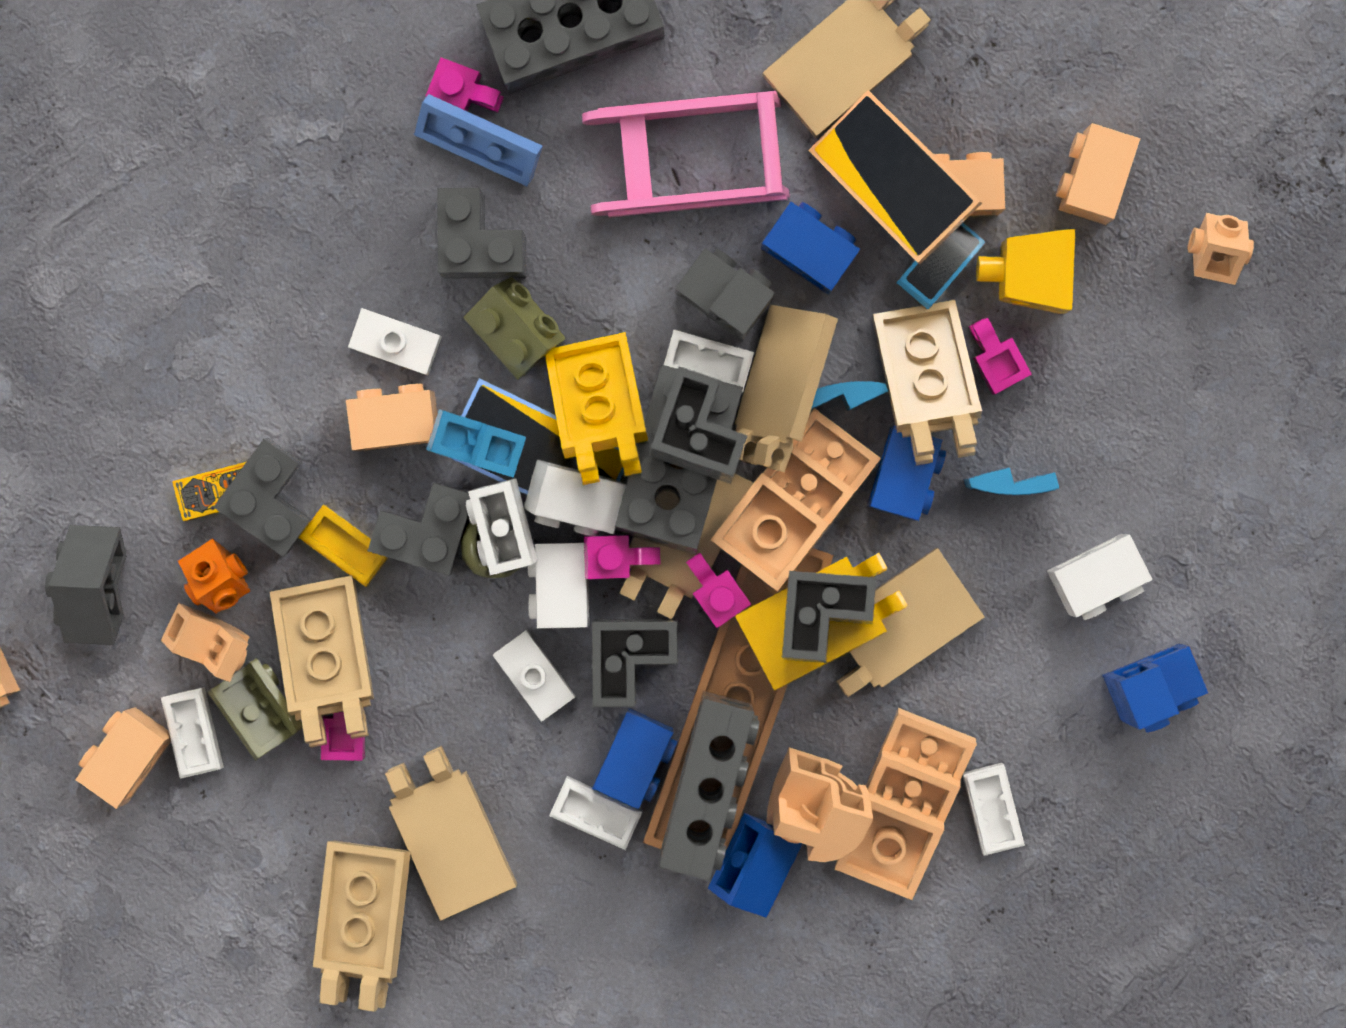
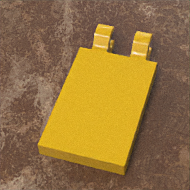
(597, 402)
(765, 626)

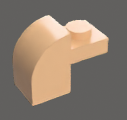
(206, 641)

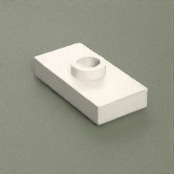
(394, 341)
(709, 358)
(534, 675)
(192, 732)
(993, 809)
(595, 813)

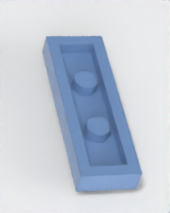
(477, 140)

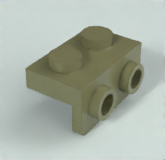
(514, 326)
(256, 708)

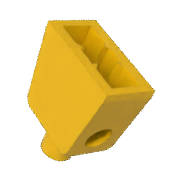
(1033, 270)

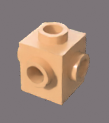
(1220, 248)

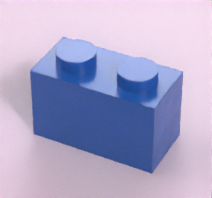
(810, 246)
(900, 483)
(635, 758)
(754, 867)

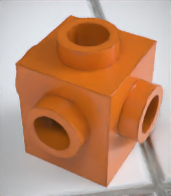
(214, 576)

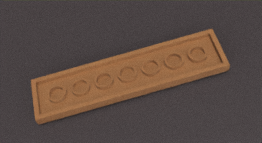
(737, 674)

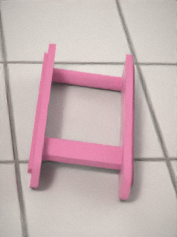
(636, 155)

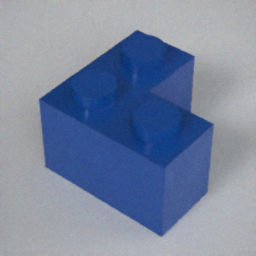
(1156, 687)

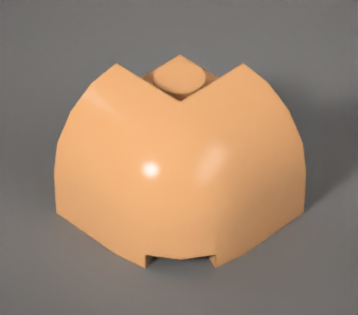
(818, 807)

